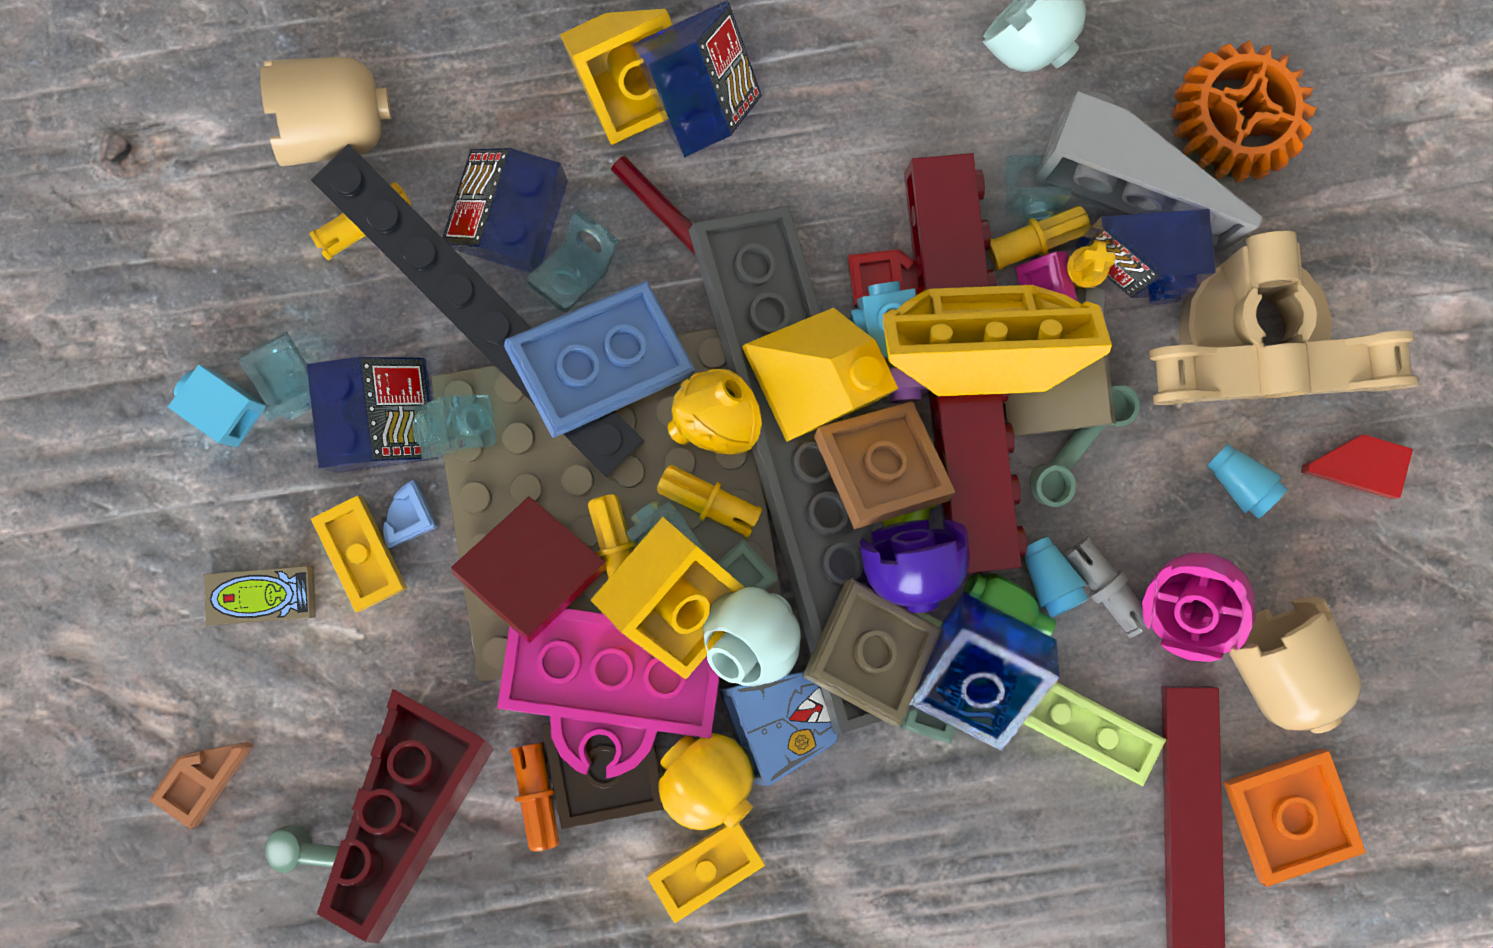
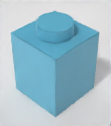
(216, 405)

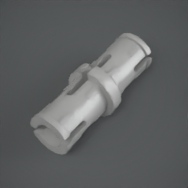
(1107, 586)

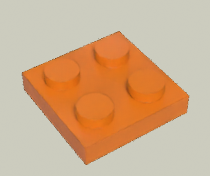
(1294, 817)

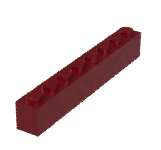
(967, 429)

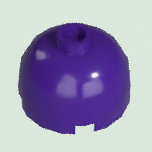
(916, 563)

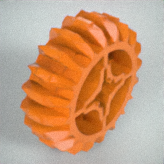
(1269, 99)

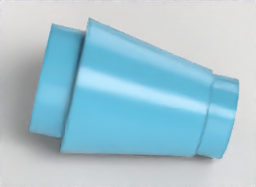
(1247, 481)
(1053, 578)

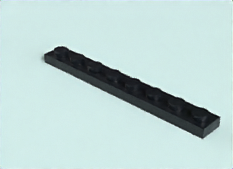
(454, 288)

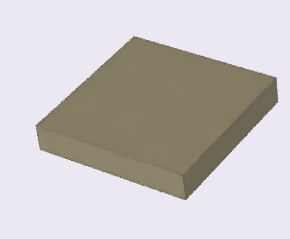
(1073, 404)
(872, 653)

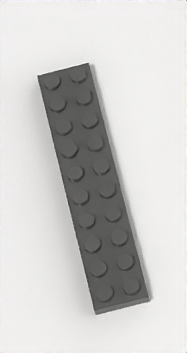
(756, 288)

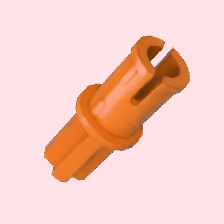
(535, 797)

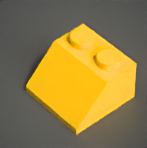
(666, 596)

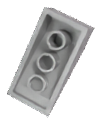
(1132, 169)

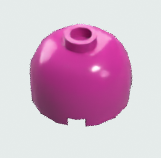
(1200, 606)

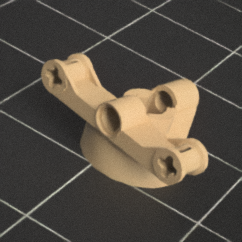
(1224, 346)

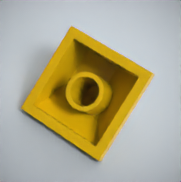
(611, 71)
(818, 371)

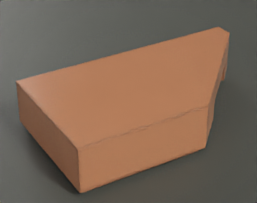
(198, 781)

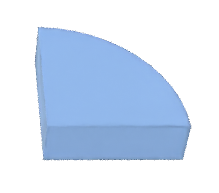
(408, 516)

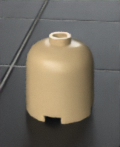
(322, 107)
(1299, 667)

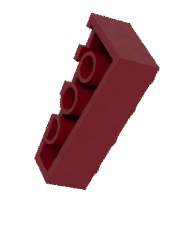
(406, 803)

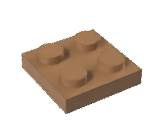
(883, 464)

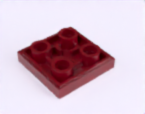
(528, 569)

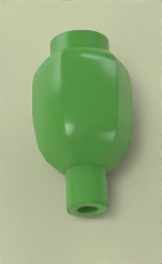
(1010, 599)

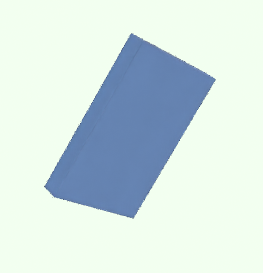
(599, 358)

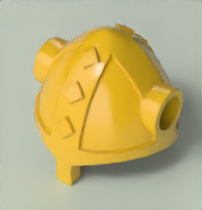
(712, 417)

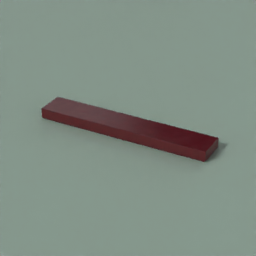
(1193, 817)

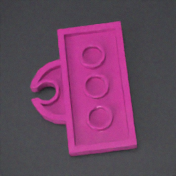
(603, 684)

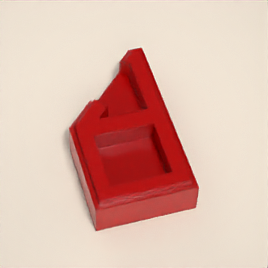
(880, 268)
(1364, 465)

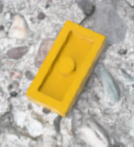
(359, 553)
(705, 870)

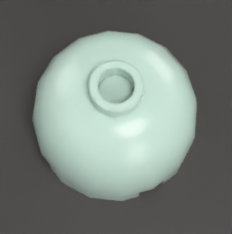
(1036, 33)

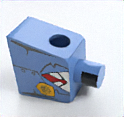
(779, 724)

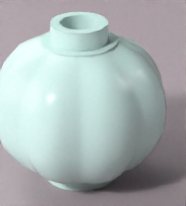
(758, 639)

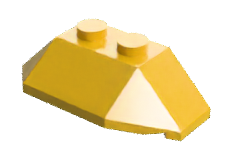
(994, 339)

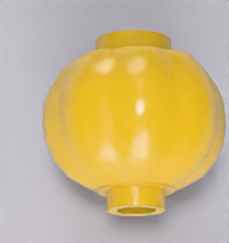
(707, 782)

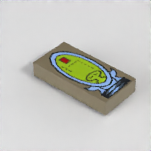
(259, 595)

